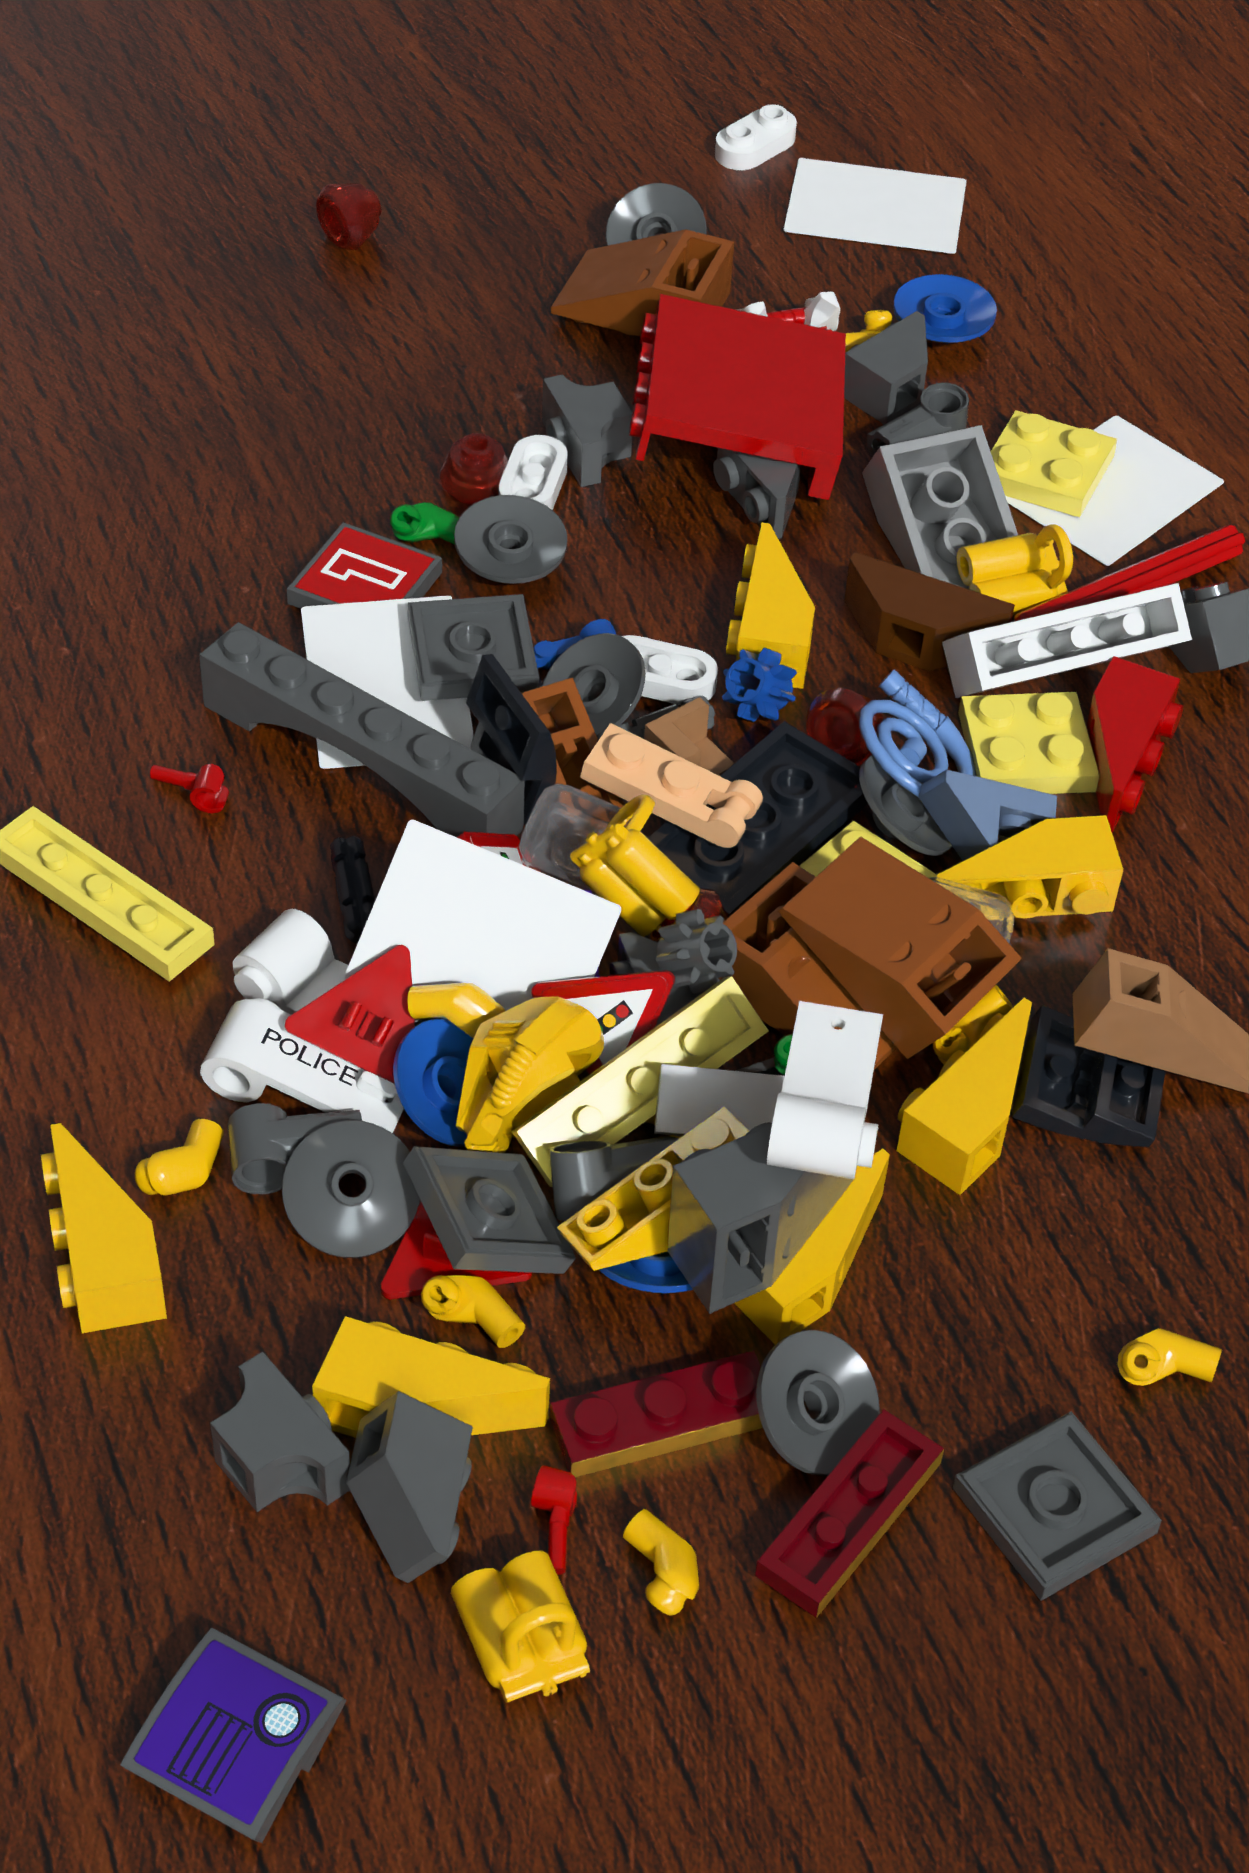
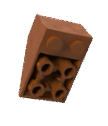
(624, 280)
(899, 943)
(778, 967)

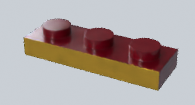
(658, 1414)
(849, 1513)

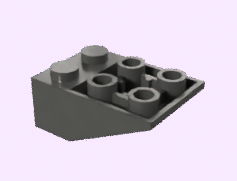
(742, 1219)

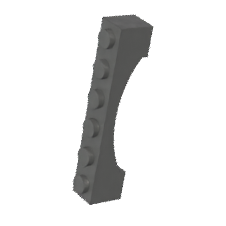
(453, 786)

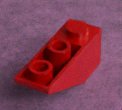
(1125, 729)

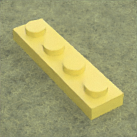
(103, 894)
(626, 1087)

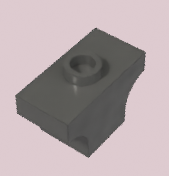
(590, 424)
(278, 1440)

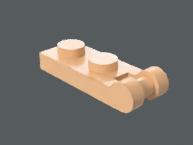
(680, 788)

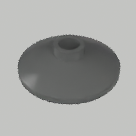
(652, 211)
(510, 539)
(607, 676)
(900, 812)
(342, 1223)
(837, 1393)

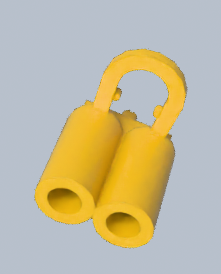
(1018, 567)
(633, 871)
(522, 1626)

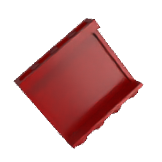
(742, 386)

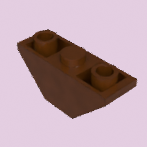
(913, 613)

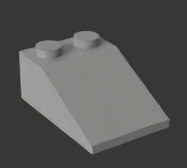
(938, 498)

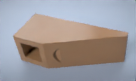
(1158, 1020)

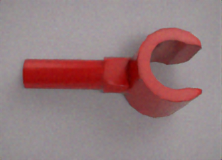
(206, 786)
(557, 1494)

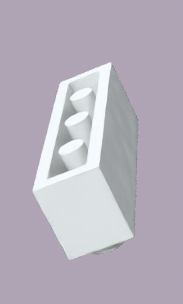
(1066, 640)

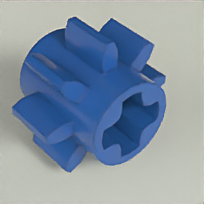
(759, 685)

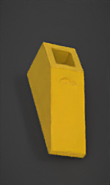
(772, 607)
(1049, 868)
(963, 1116)
(635, 1213)
(108, 1238)
(819, 1268)
(377, 1360)

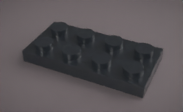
(805, 801)

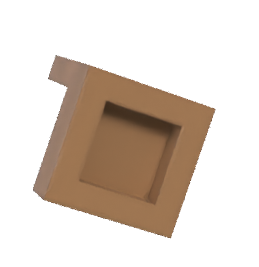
(685, 735)

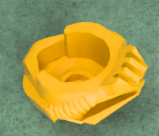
(523, 1065)

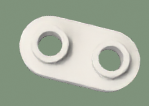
(755, 138)
(535, 469)
(675, 671)

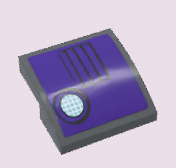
(233, 1734)

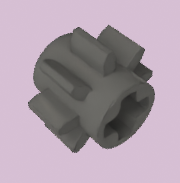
(697, 950)

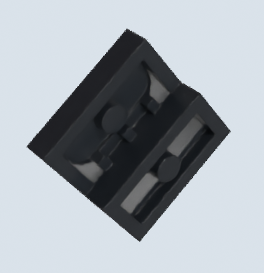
(511, 731)
(1083, 1089)

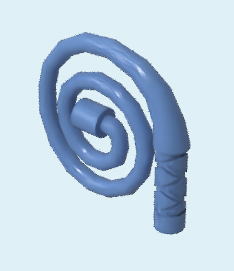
(916, 721)

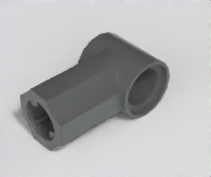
(940, 411)
(265, 1139)
(590, 1168)

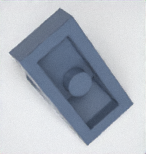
(979, 809)

